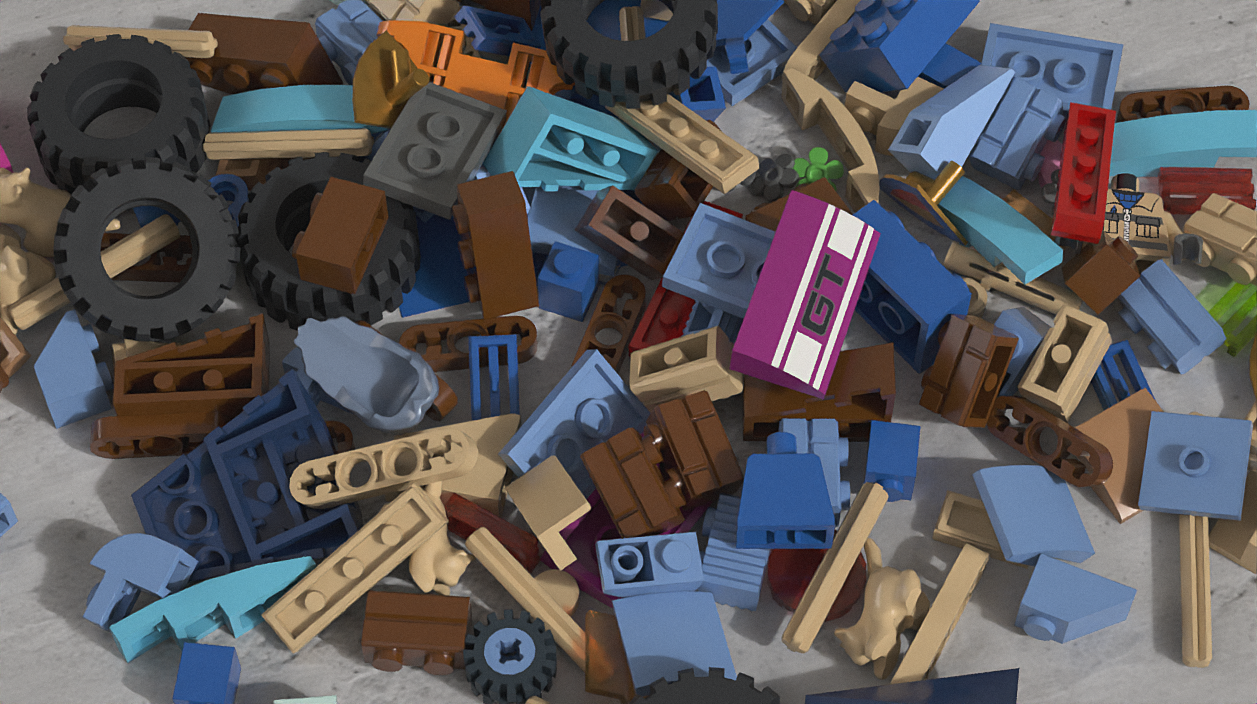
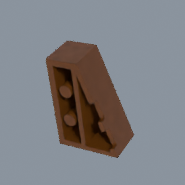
(261, 54)
(495, 245)
(200, 376)
(857, 394)

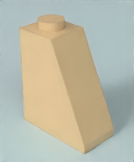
(489, 476)

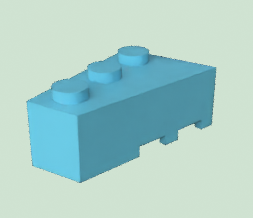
(568, 144)

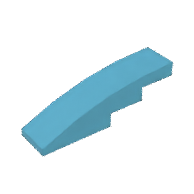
(289, 109)
(1182, 141)
(999, 231)
(202, 608)

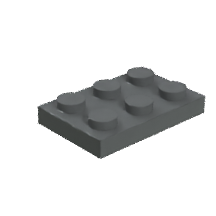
(434, 147)

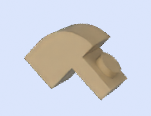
(883, 114)

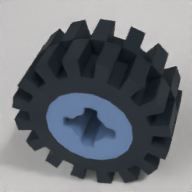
(514, 676)

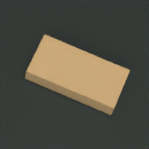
(967, 521)

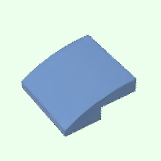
(555, 217)
(1032, 514)
(670, 635)

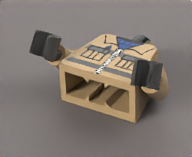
(1144, 225)

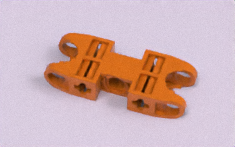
(473, 76)

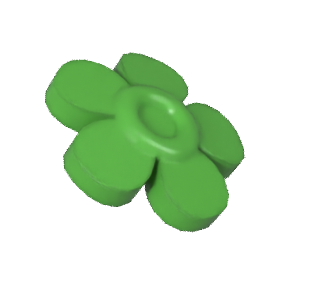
(817, 169)

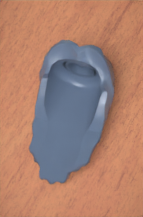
(368, 373)

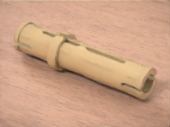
(961, 259)

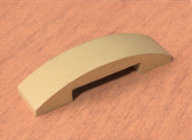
(816, 105)

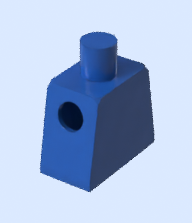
(784, 499)

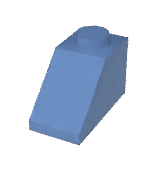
(1070, 602)

